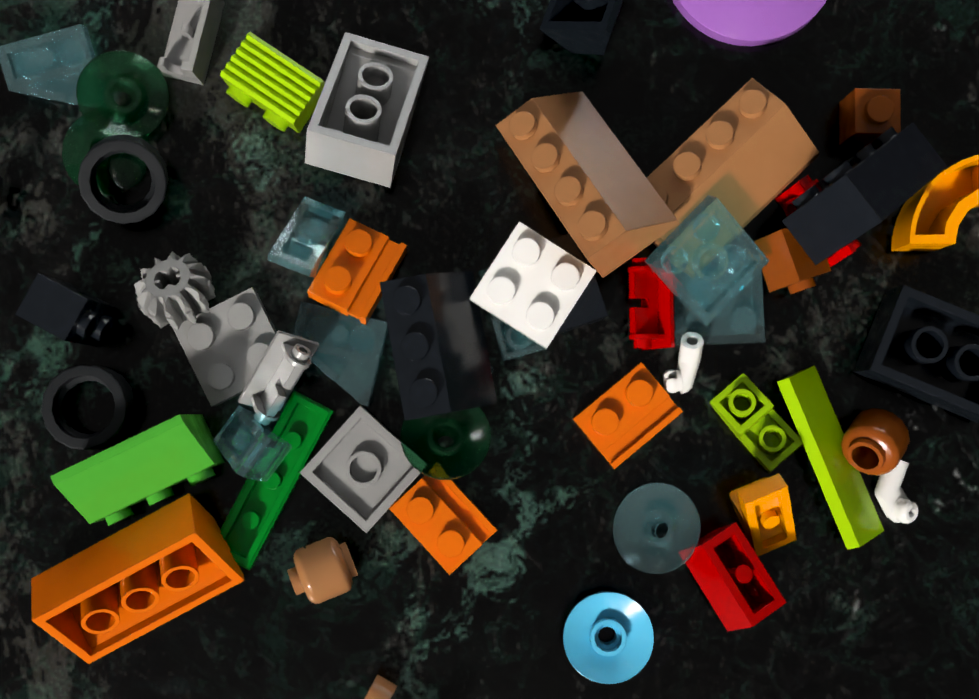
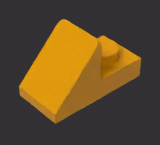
(765, 513)

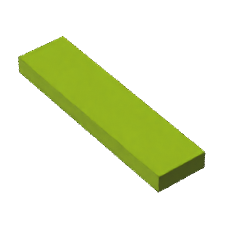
(822, 442)

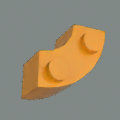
(935, 212)

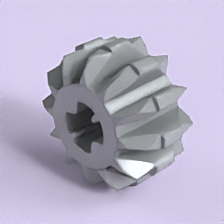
(174, 290)

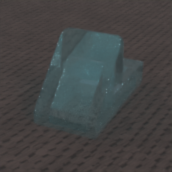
(307, 237)
(250, 446)

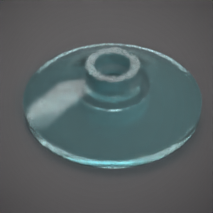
(637, 524)

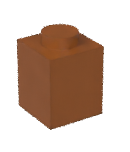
(868, 114)
(788, 263)

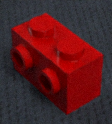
(734, 578)

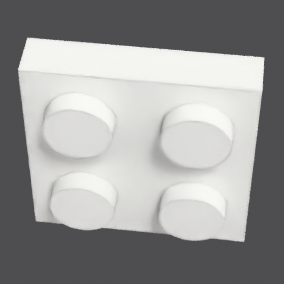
(532, 285)

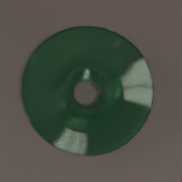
(125, 73)
(114, 174)
(471, 443)

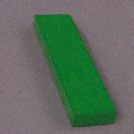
(262, 502)

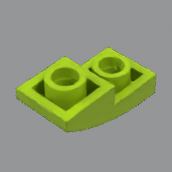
(756, 423)

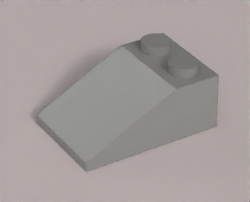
(365, 110)

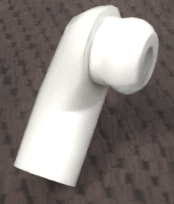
(687, 364)
(892, 497)

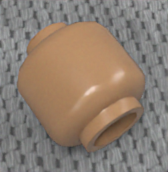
(322, 570)

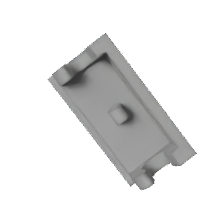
(191, 40)

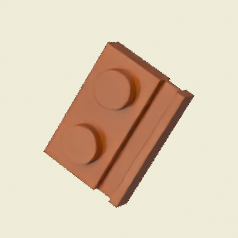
(354, 270)
(627, 415)
(443, 521)

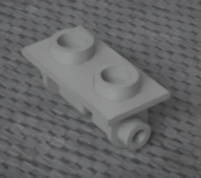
(277, 375)

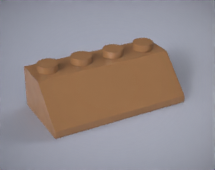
(737, 155)
(587, 178)

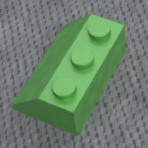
(141, 469)

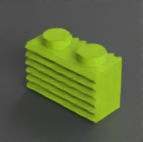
(273, 83)

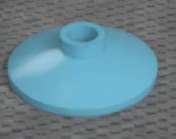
(612, 660)

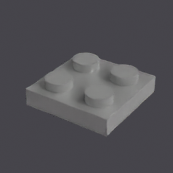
(227, 344)
(361, 469)

